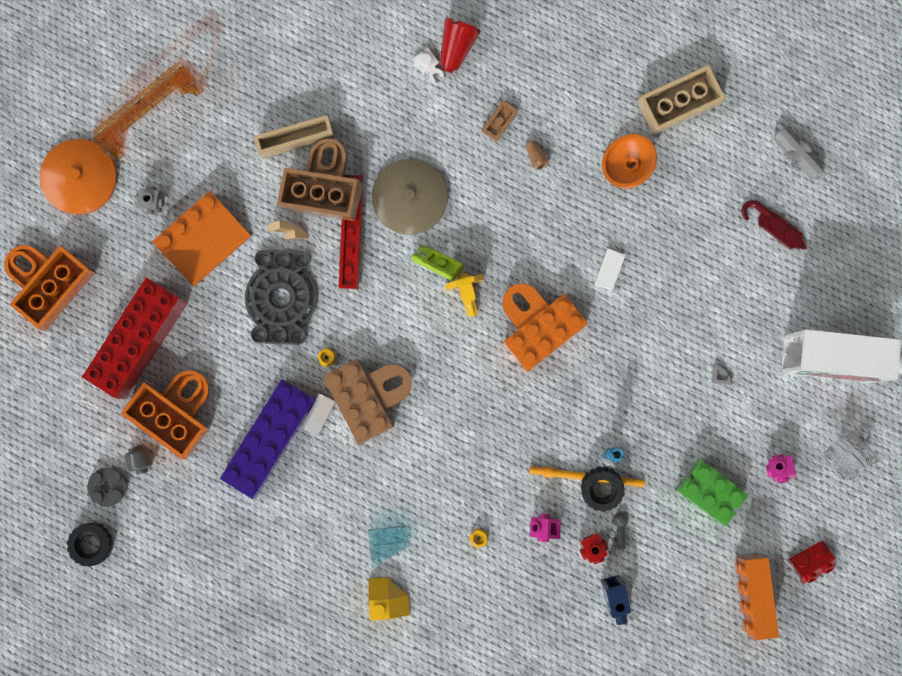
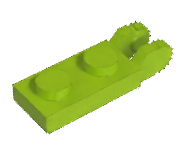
(438, 262)

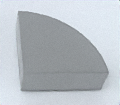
(720, 375)

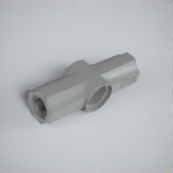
(799, 153)

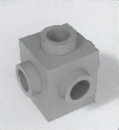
(156, 200)

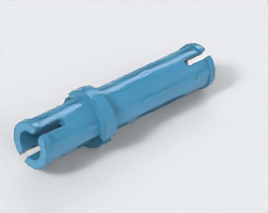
(617, 452)

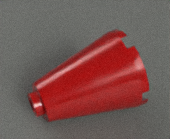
(456, 43)

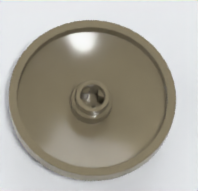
(409, 197)

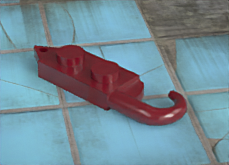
(775, 226)

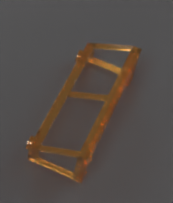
(108, 133)

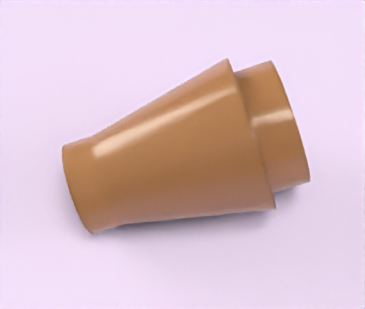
(537, 155)

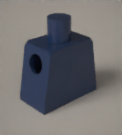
(616, 598)

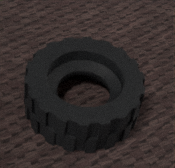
(608, 502)
(74, 544)

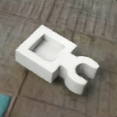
(427, 63)

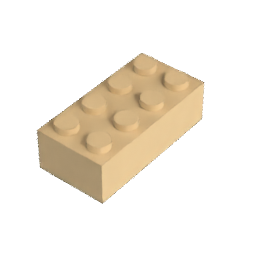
(681, 100)

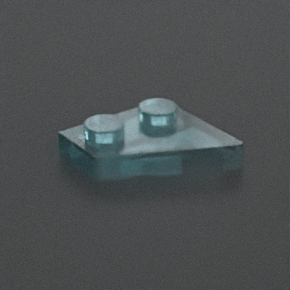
(386, 542)

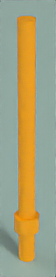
(549, 472)

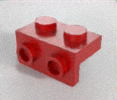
(813, 562)

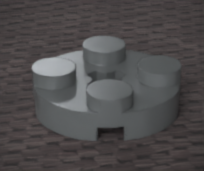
(114, 478)

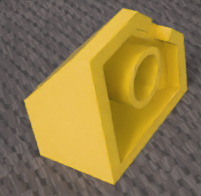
(387, 599)

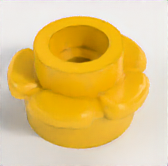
(326, 352)
(478, 543)

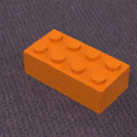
(757, 597)

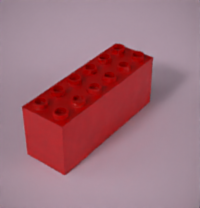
(134, 339)

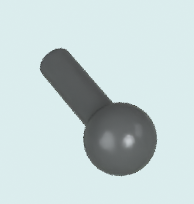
(620, 521)

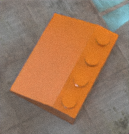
(201, 238)

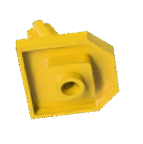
(465, 287)

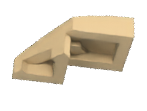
(291, 230)

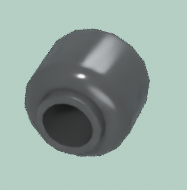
(138, 459)

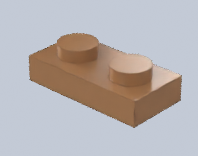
(499, 121)

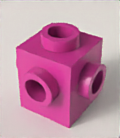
(781, 461)
(545, 527)

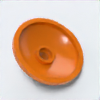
(625, 153)

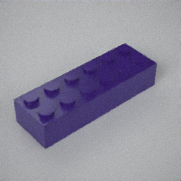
(268, 439)

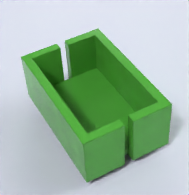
(712, 492)

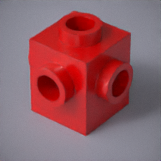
(593, 541)

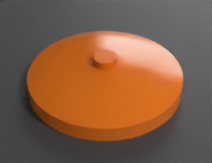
(78, 177)

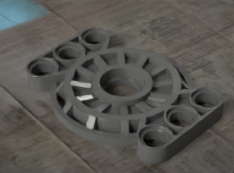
(275, 278)

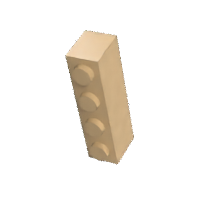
(293, 137)

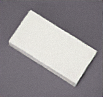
(609, 269)
(318, 414)

